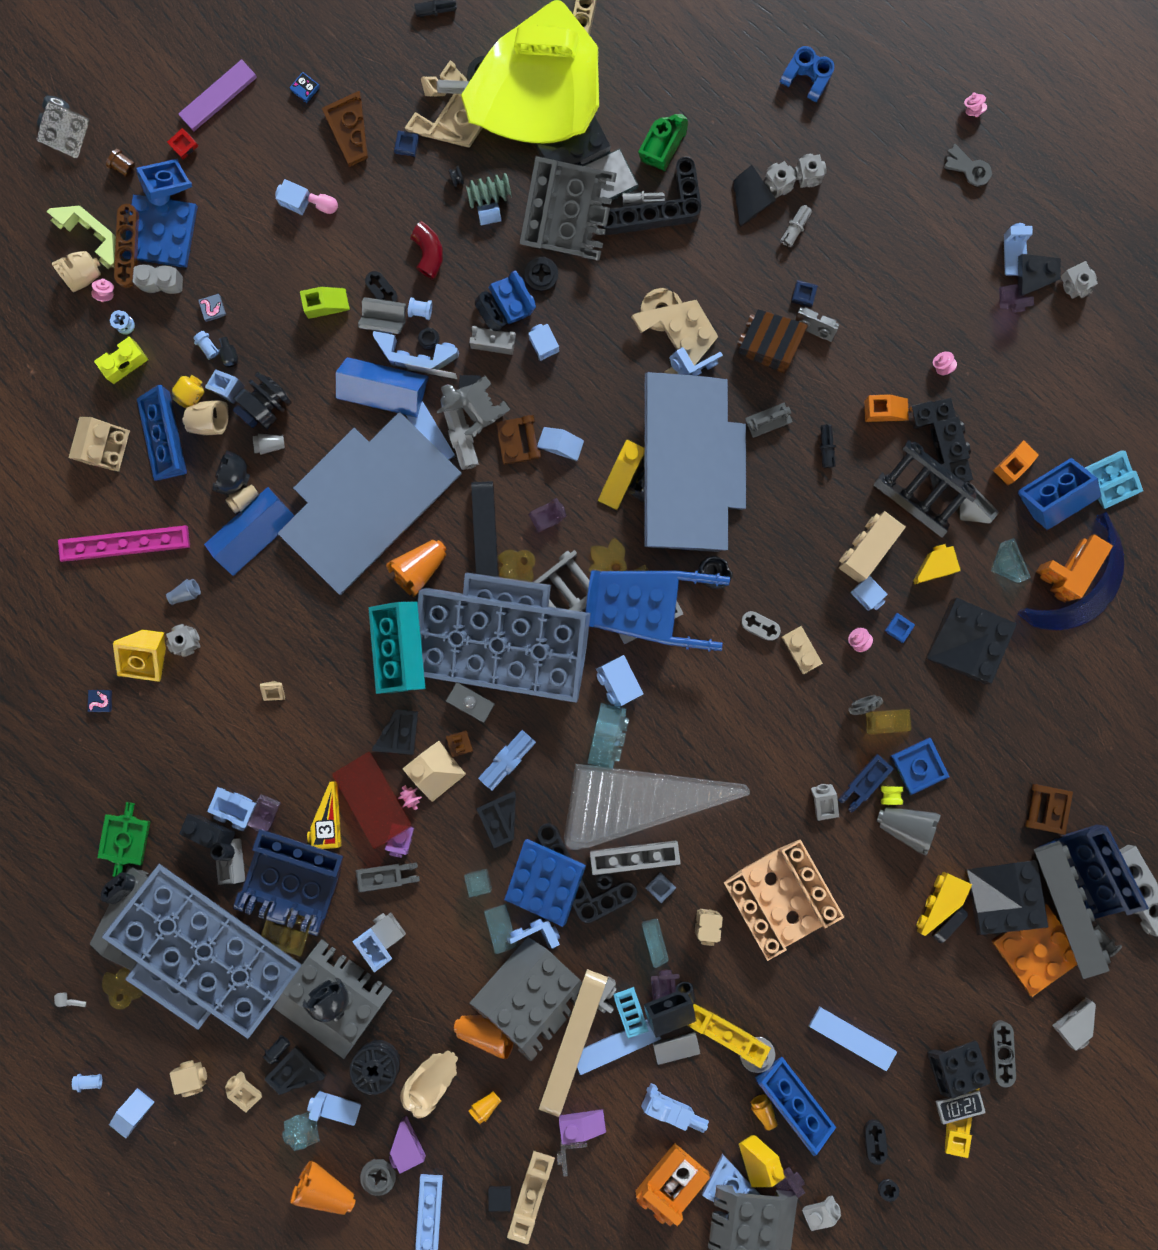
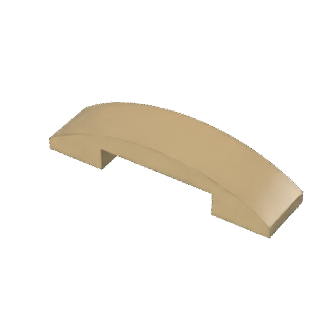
(530, 1197)

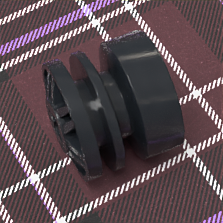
(263, 399)
(381, 1055)

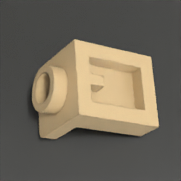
(242, 1092)

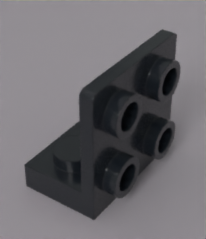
(959, 1069)

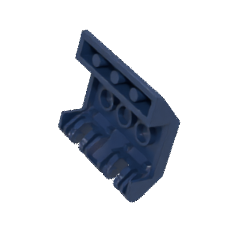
(1102, 872)
(290, 881)

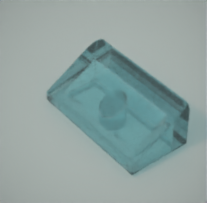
(499, 928)
(655, 942)

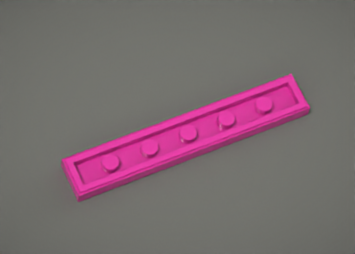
(123, 543)

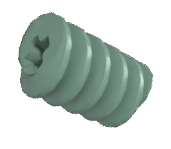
(488, 190)

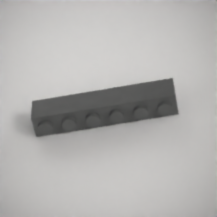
(1071, 909)

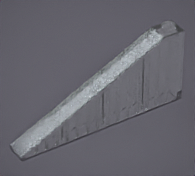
(621, 802)

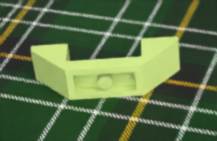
(70, 216)

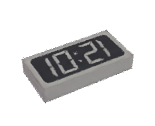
(960, 1107)

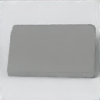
(232, 871)
(676, 1048)

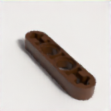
(129, 245)

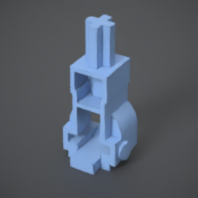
(671, 1111)

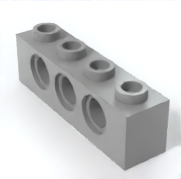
(635, 857)
(1144, 878)

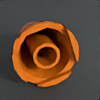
(417, 566)
(484, 1035)
(321, 1191)

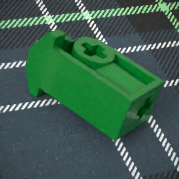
(663, 140)

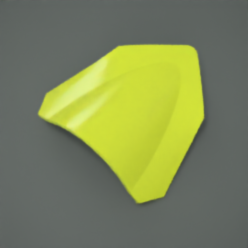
(537, 80)

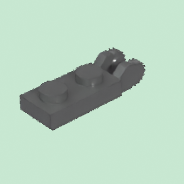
(384, 876)

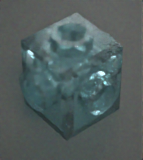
(300, 1132)

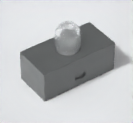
(470, 702)

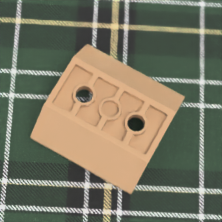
(796, 889)

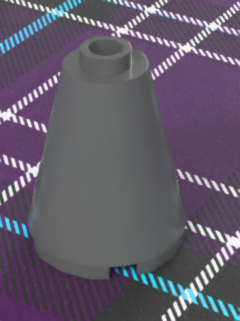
(910, 826)

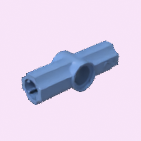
(507, 760)

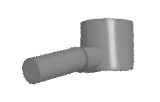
(61, 1000)

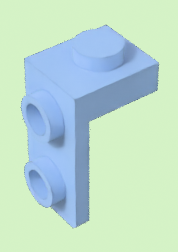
(1014, 246)
(683, 365)
(549, 933)
(333, 1108)

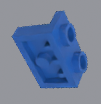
(513, 297)

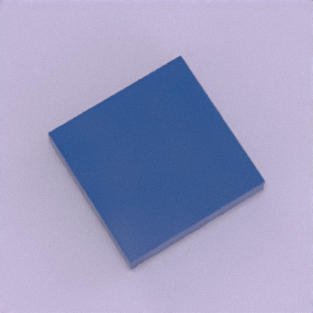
(919, 766)

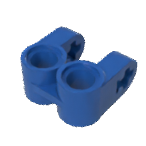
(810, 69)

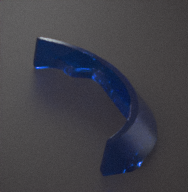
(1095, 601)

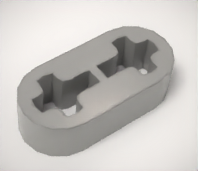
(763, 621)

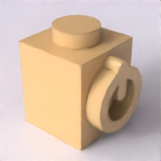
(188, 1078)

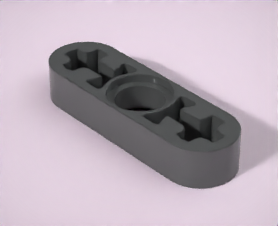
(1008, 1037)

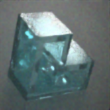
(608, 736)

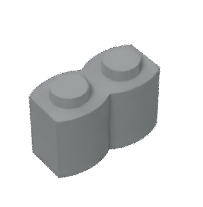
(157, 279)

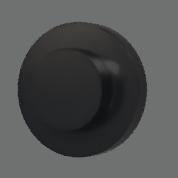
(428, 338)

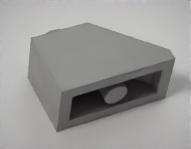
(1077, 1025)

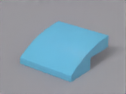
(1115, 479)

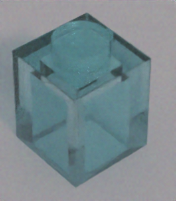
(478, 883)

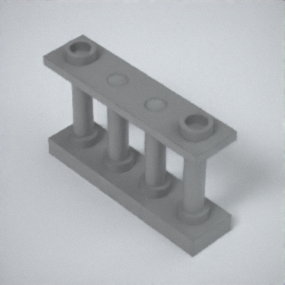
(567, 559)

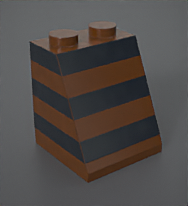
(771, 339)

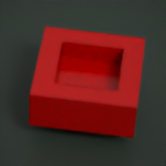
(182, 143)

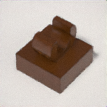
(459, 743)

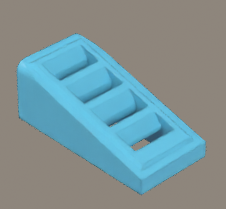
(624, 994)

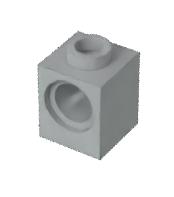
(387, 929)

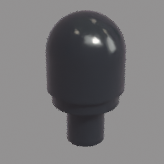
(227, 353)

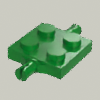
(123, 839)

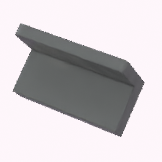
(382, 315)

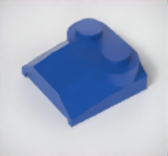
(162, 181)

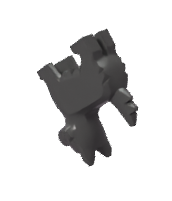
(475, 403)

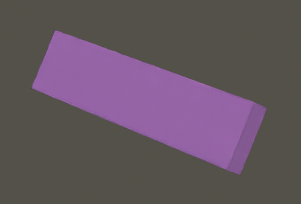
(217, 95)

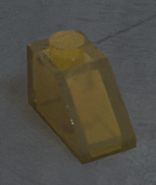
(888, 721)

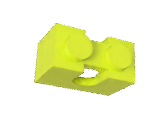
(127, 351)

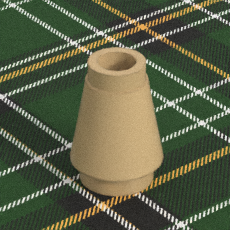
(241, 499)

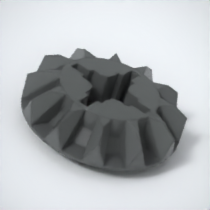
(865, 705)
(384, 1185)

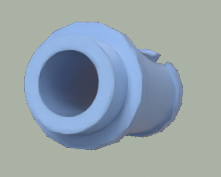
(202, 339)
(86, 1082)

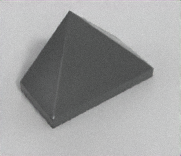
(979, 511)

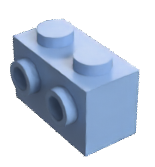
(619, 681)

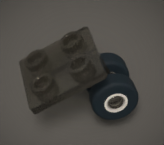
(61, 127)

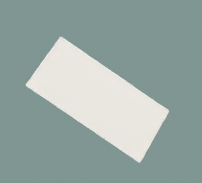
(431, 371)

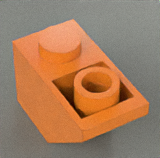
(886, 408)
(1016, 463)

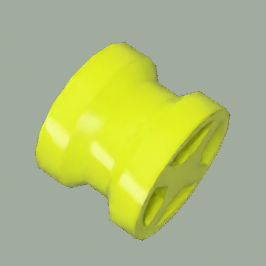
(891, 795)

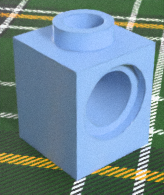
(292, 196)
(543, 341)
(869, 594)

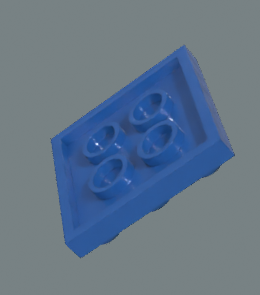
(163, 231)
(545, 882)

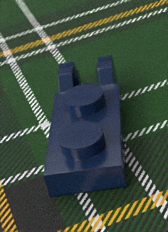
(867, 781)

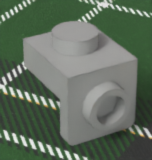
(822, 1214)

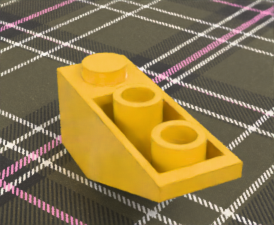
(946, 899)

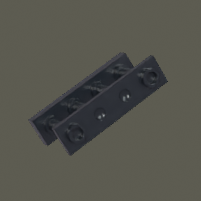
(922, 509)

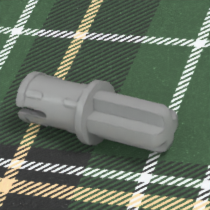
(642, 198)
(796, 226)

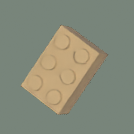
(870, 546)

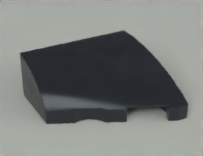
(751, 195)

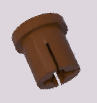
(120, 163)

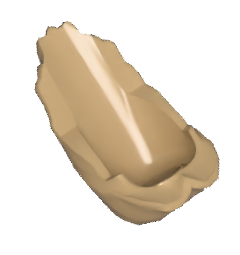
(428, 1084)

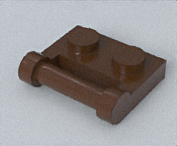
(511, 442)
(1056, 809)

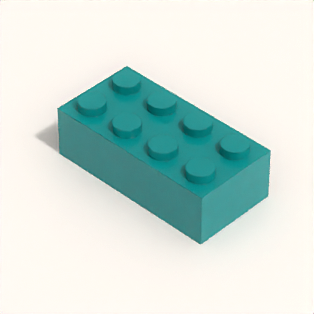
(396, 647)

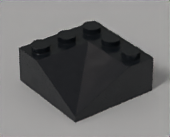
(579, 148)
(971, 641)
(1007, 898)

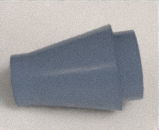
(185, 591)

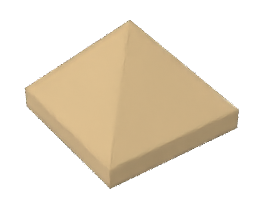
(429, 86)
(272, 691)

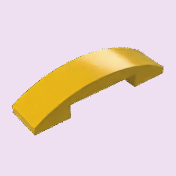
(730, 1036)
(958, 1137)

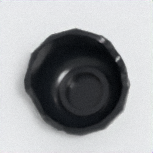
(712, 566)

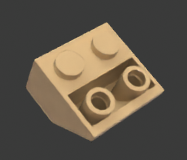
(99, 443)

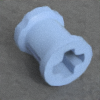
(420, 308)
(116, 322)

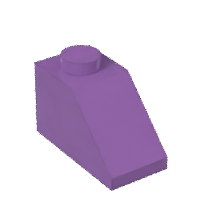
(581, 1126)
(406, 1148)

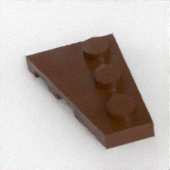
(348, 127)

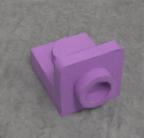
(400, 844)

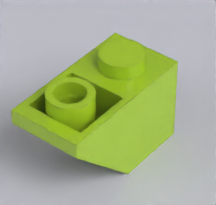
(324, 301)

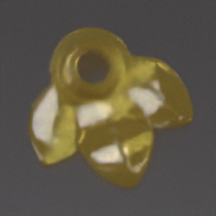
(607, 557)
(514, 568)
(117, 985)

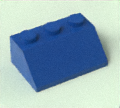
(1060, 493)

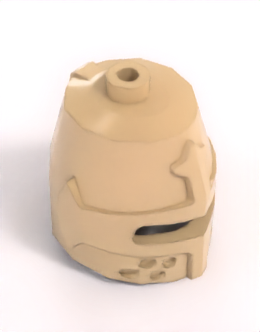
(77, 269)
(200, 419)

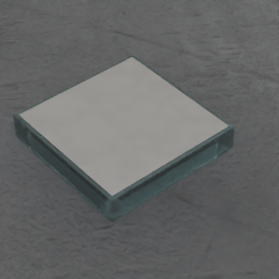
(615, 163)

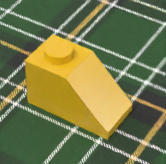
(938, 564)
(761, 1163)

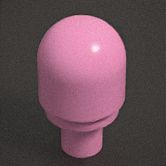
(324, 203)

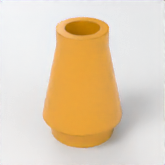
(484, 1108)
(763, 1109)

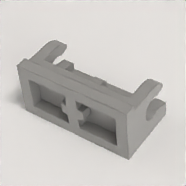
(492, 340)

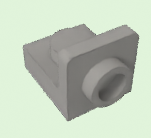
(825, 801)
(608, 992)

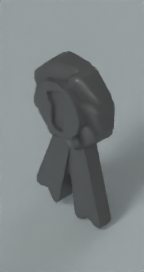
(976, 172)

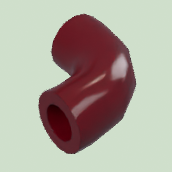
(431, 250)

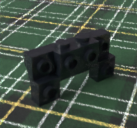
(947, 437)

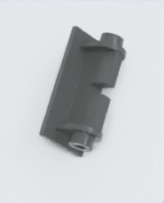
(824, 328)
(769, 420)

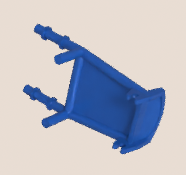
(643, 604)

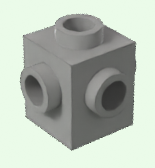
(810, 170)
(780, 185)
(1079, 280)
(189, 643)

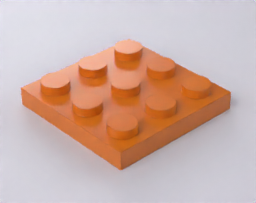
(1037, 954)

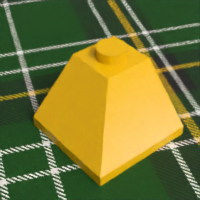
(140, 655)

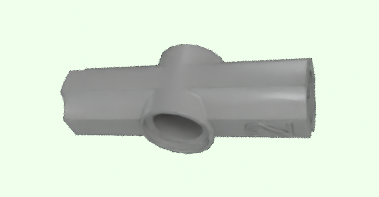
(462, 443)

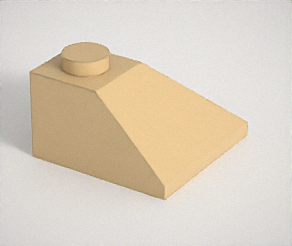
(434, 771)

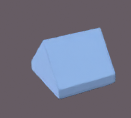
(489, 213)

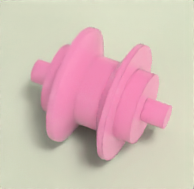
(975, 105)
(102, 290)
(945, 363)
(860, 639)
(409, 797)

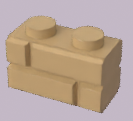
(708, 926)

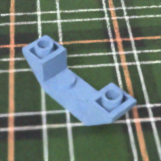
(443, 353)

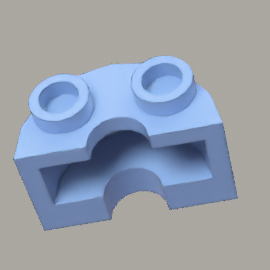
(232, 807)

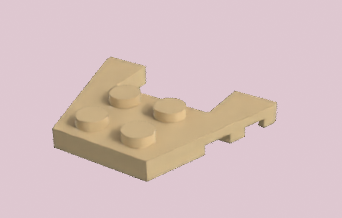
(452, 123)
(684, 325)

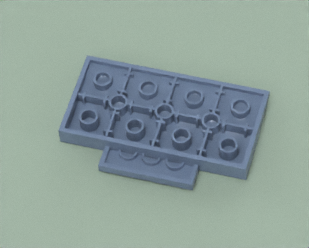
(691, 462)
(365, 499)
(503, 637)
(198, 955)

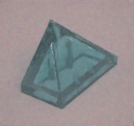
(1010, 562)

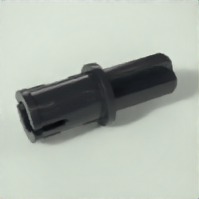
(434, 7)
(827, 447)

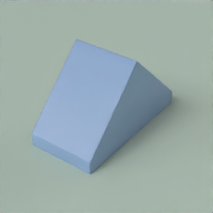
(224, 385)
(560, 443)
(372, 950)
(131, 1113)

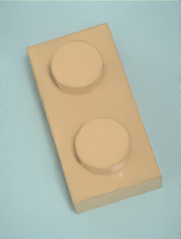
(802, 650)

